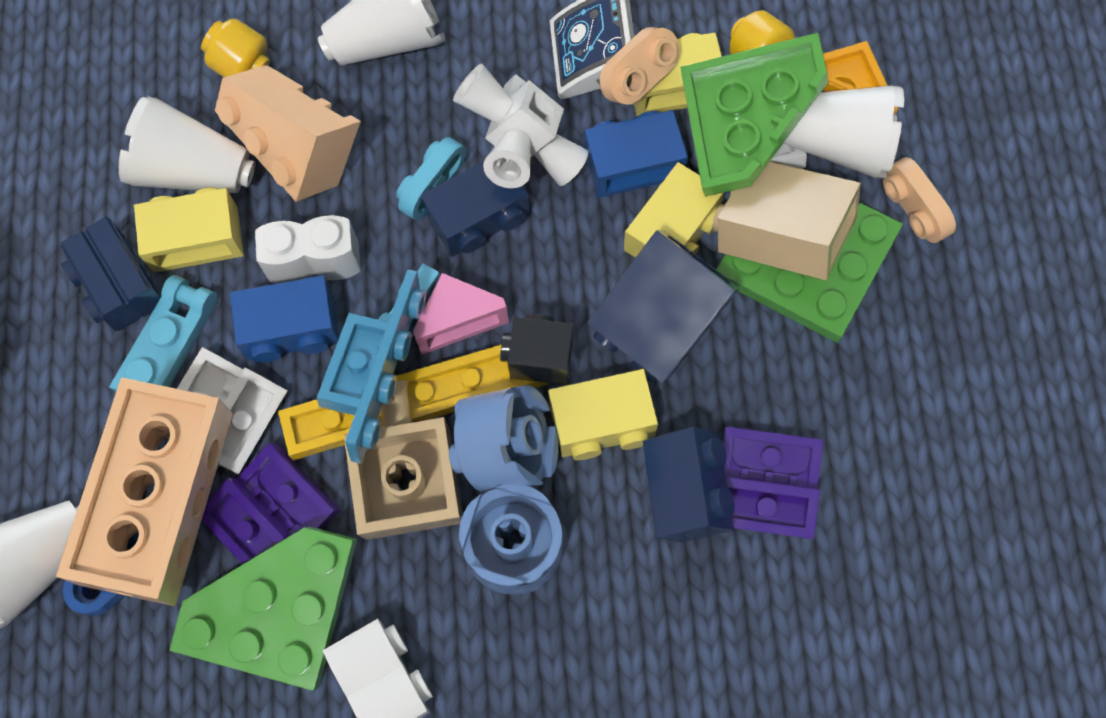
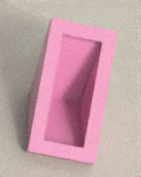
(457, 313)

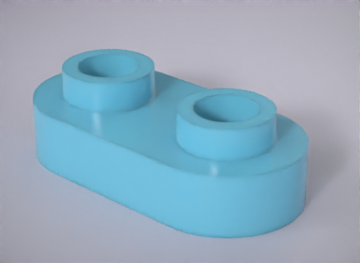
(439, 164)

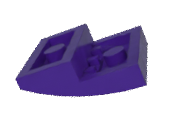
(773, 481)
(266, 505)

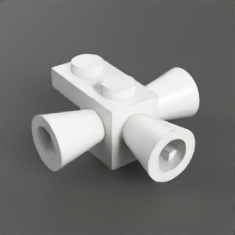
(520, 126)

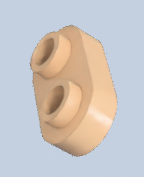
(642, 62)
(921, 201)

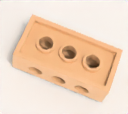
(122, 471)

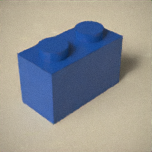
(633, 152)
(284, 319)

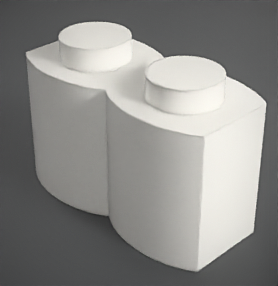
(308, 250)
(375, 675)

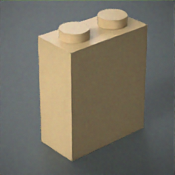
(789, 220)

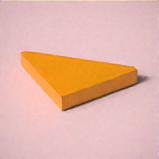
(853, 69)

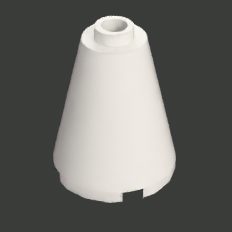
(379, 29)
(853, 129)
(180, 152)
(31, 556)

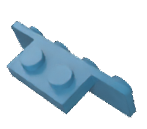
(364, 365)

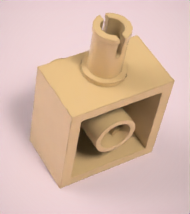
(423, 449)

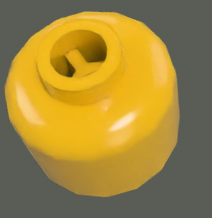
(757, 31)
(234, 48)

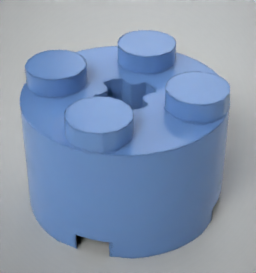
(504, 439)
(497, 515)

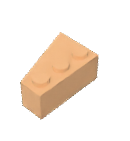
(286, 130)

